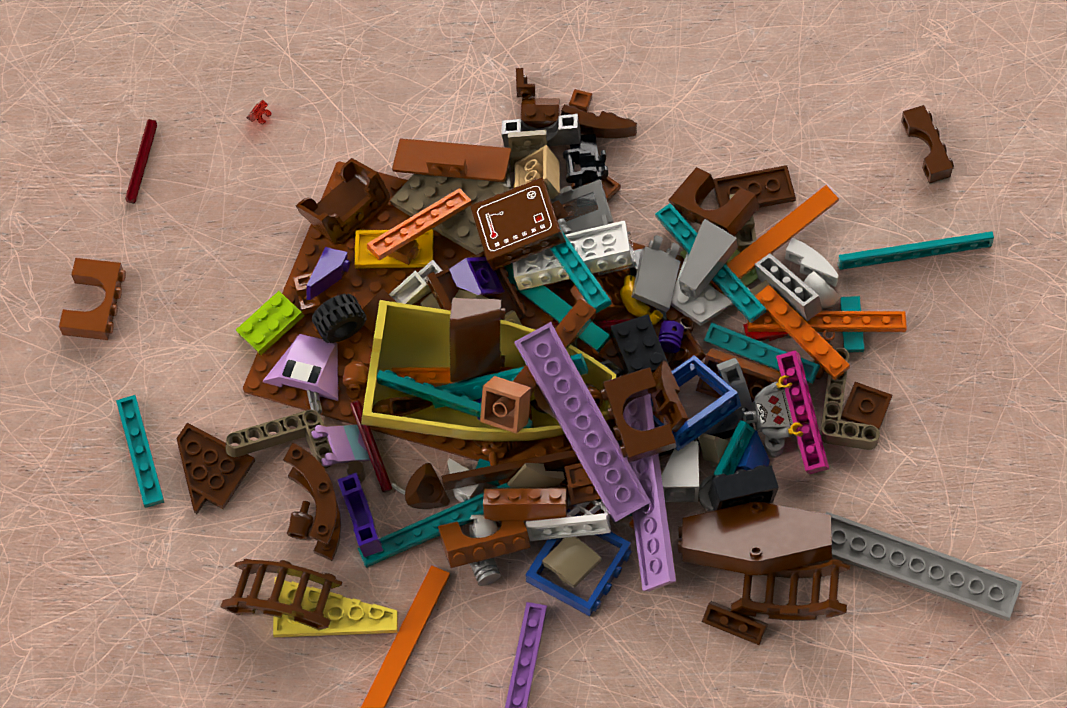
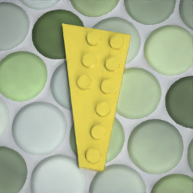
(346, 615)

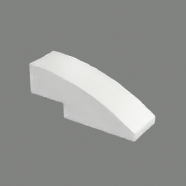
(810, 261)
(415, 285)

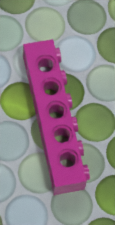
(803, 412)

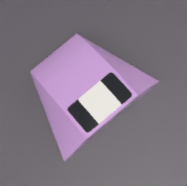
(308, 366)

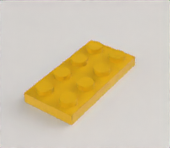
(366, 259)

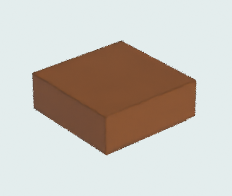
(581, 100)

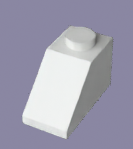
(463, 493)

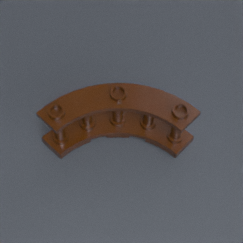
(315, 480)
(271, 606)
(792, 611)

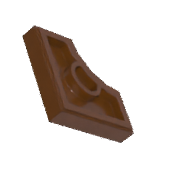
(688, 348)

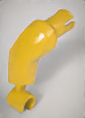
(635, 306)

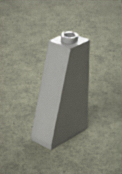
(706, 258)

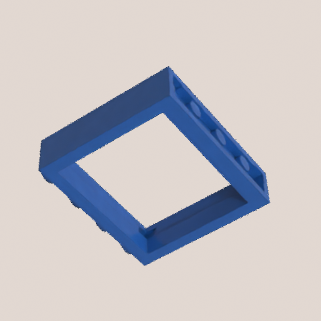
(711, 414)
(533, 574)

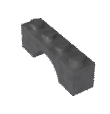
(562, 132)

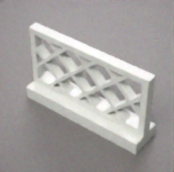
(571, 526)

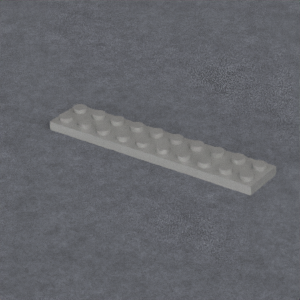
(923, 568)

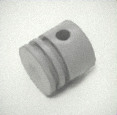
(486, 571)

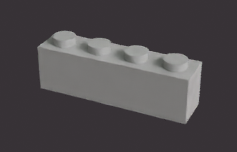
(789, 287)

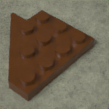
(209, 469)

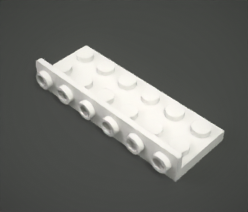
(599, 248)

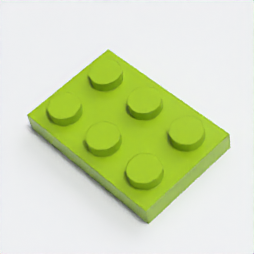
(269, 322)

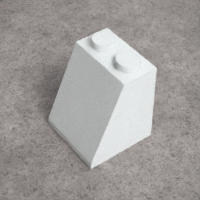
(681, 475)

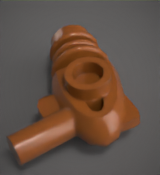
(497, 449)

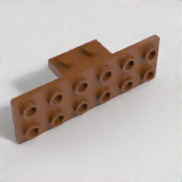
(451, 160)

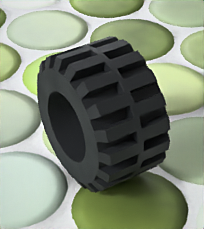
(339, 318)

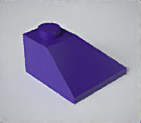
(476, 276)

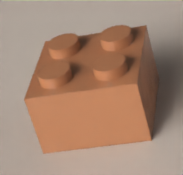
(505, 404)

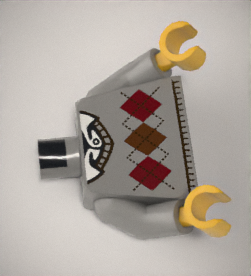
(772, 413)

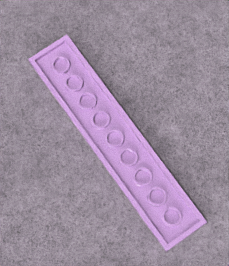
(582, 422)
(650, 520)

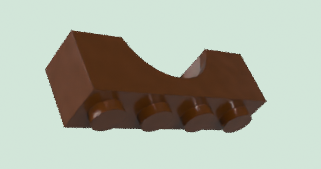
(919, 124)

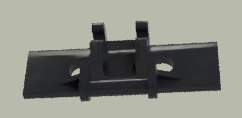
(591, 164)

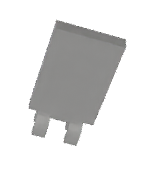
(657, 275)

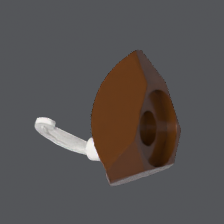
(424, 489)

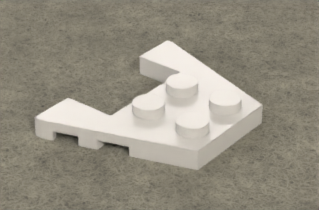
(702, 309)

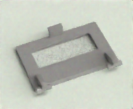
(585, 206)

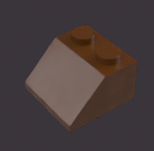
(540, 111)

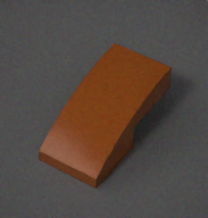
(307, 306)

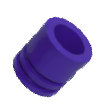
(670, 339)

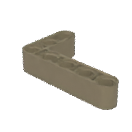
(841, 427)
(283, 435)

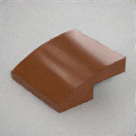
(580, 485)

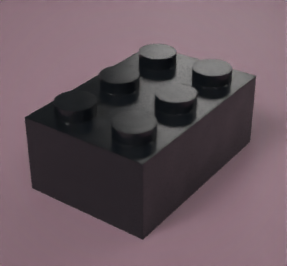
(637, 345)
(743, 487)

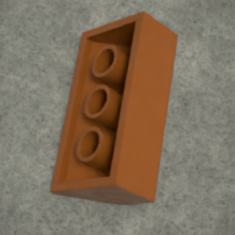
(755, 375)
(525, 503)

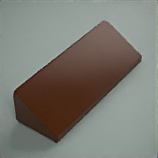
(734, 623)

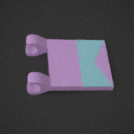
(345, 444)

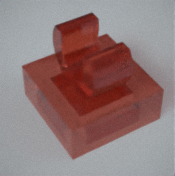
(257, 111)

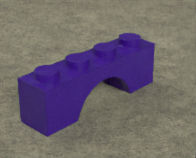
(360, 515)

